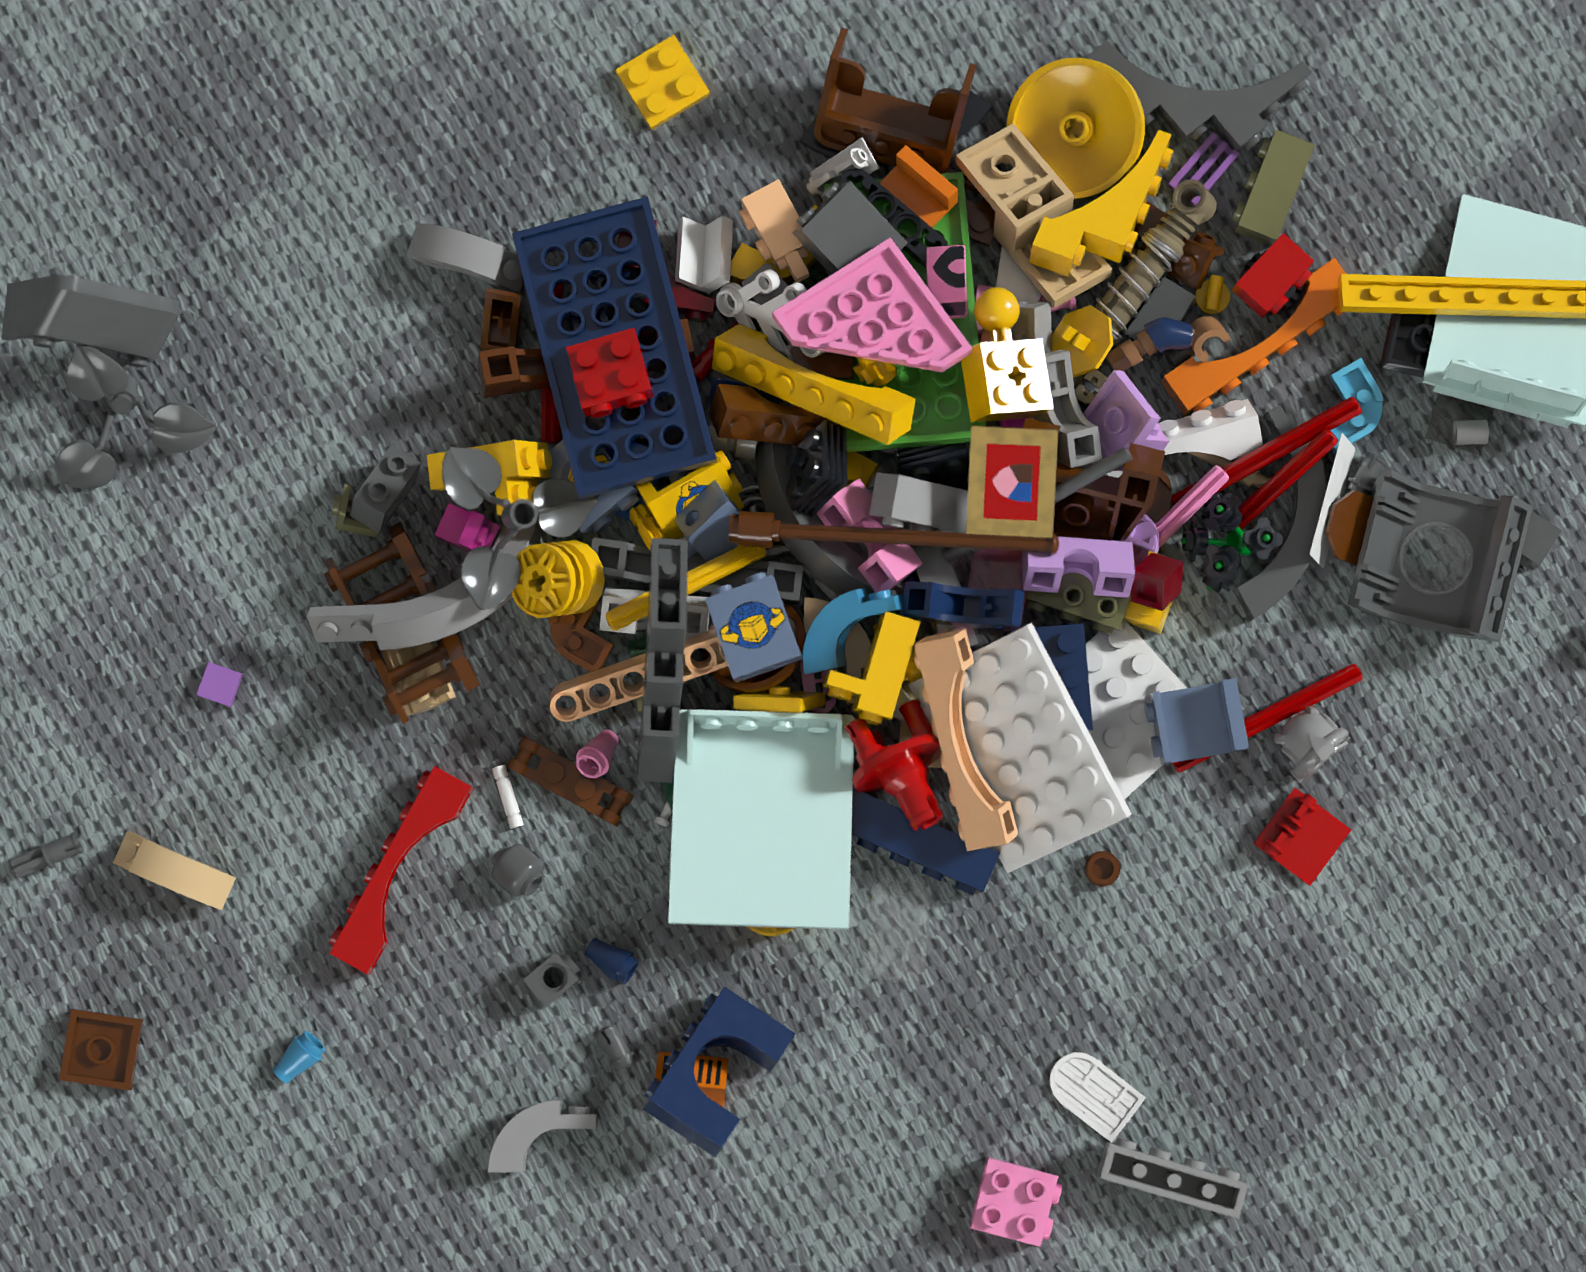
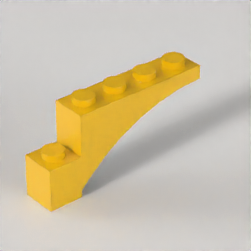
(1107, 222)

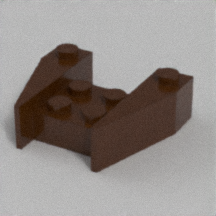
(1108, 505)

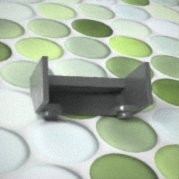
(90, 315)

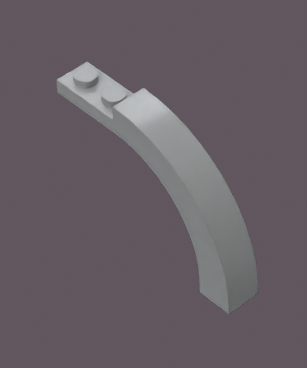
(416, 619)

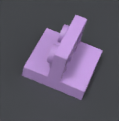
(1124, 417)

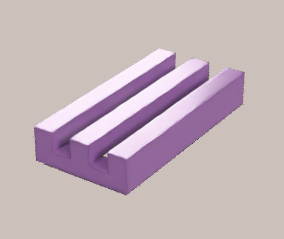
(1222, 147)

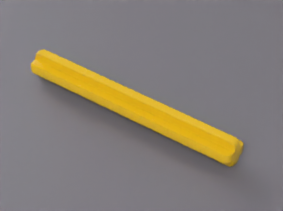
(696, 579)

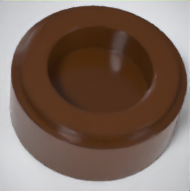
(1102, 868)

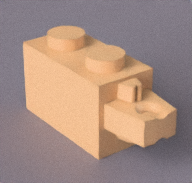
(774, 222)

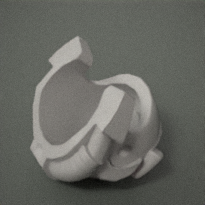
(1310, 741)

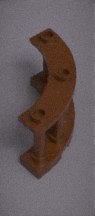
(448, 648)

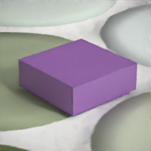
(219, 684)

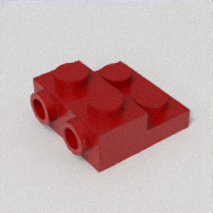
(610, 373)

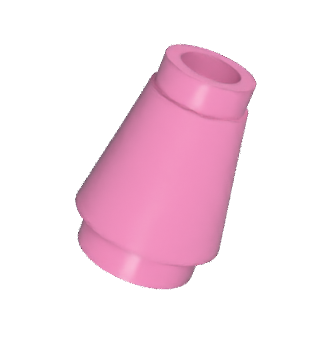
(597, 754)

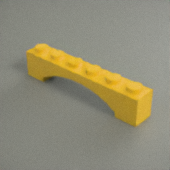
(867, 410)

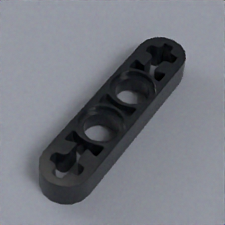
(898, 214)

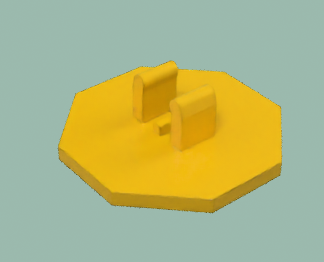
(1086, 336)

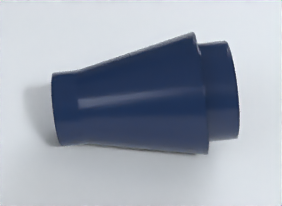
(612, 960)

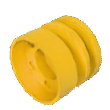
(558, 579)

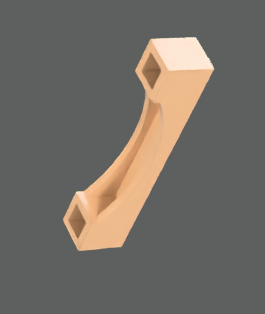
(981, 813)

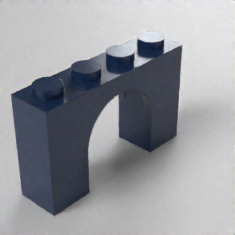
(679, 1100)

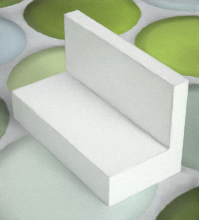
(704, 253)

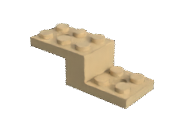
(1021, 203)

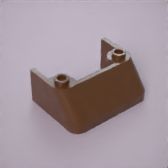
(885, 121)

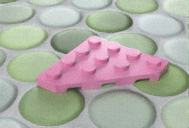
(876, 313)

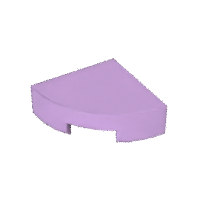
(1145, 535)

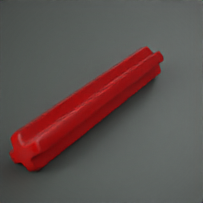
(1287, 476)

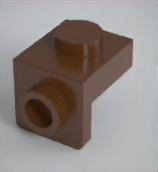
(1196, 260)

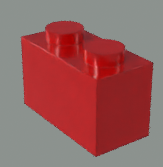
(1273, 275)

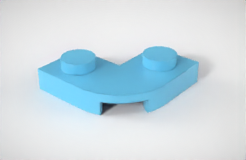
(1358, 383)

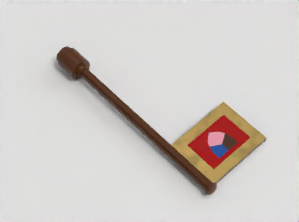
(1006, 508)

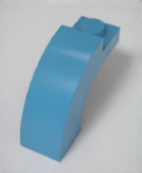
(829, 630)

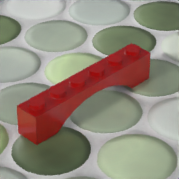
(364, 934)

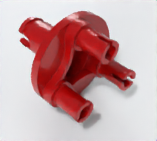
(900, 767)

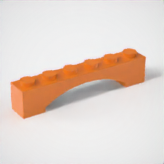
(1196, 382)

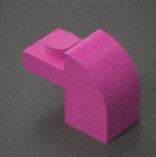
(466, 529)

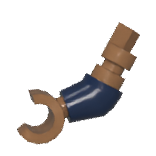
(1166, 335)

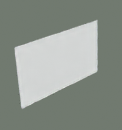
(1333, 493)

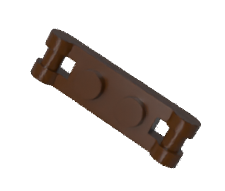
(566, 781)

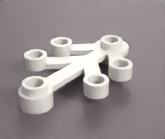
(735, 302)

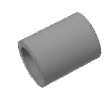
(1470, 432)

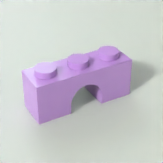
(1104, 562)

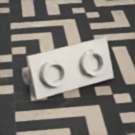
(854, 156)

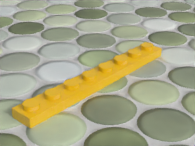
(1462, 296)

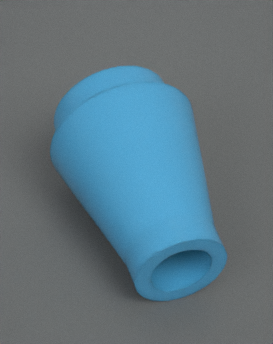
(300, 1055)

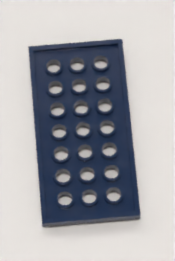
(661, 316)

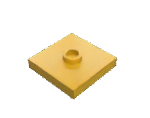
(779, 700)

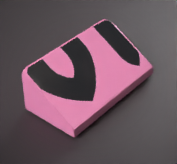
(948, 278)

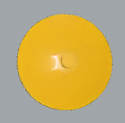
(1081, 122)

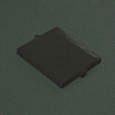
(1451, 409)

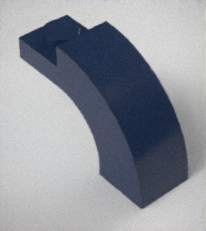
(962, 606)

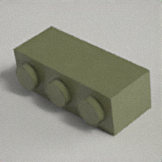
(1272, 187)

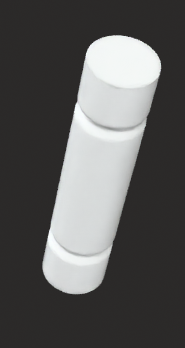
(507, 796)

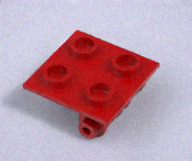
(1302, 836)

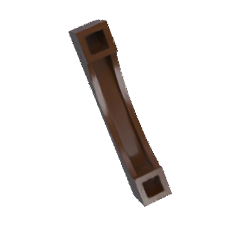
(522, 370)

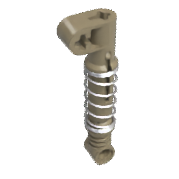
(1146, 268)

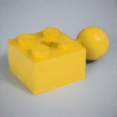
(1004, 375)

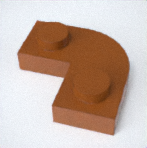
(579, 643)

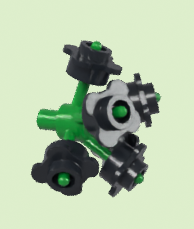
(1226, 560)

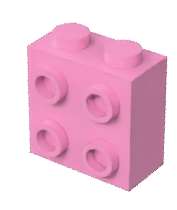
(1015, 1202)

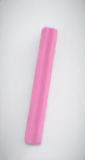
(1185, 508)

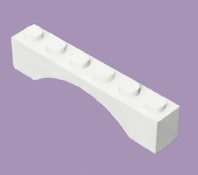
(1222, 431)

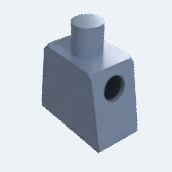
(707, 522)

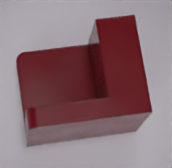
(1157, 581)

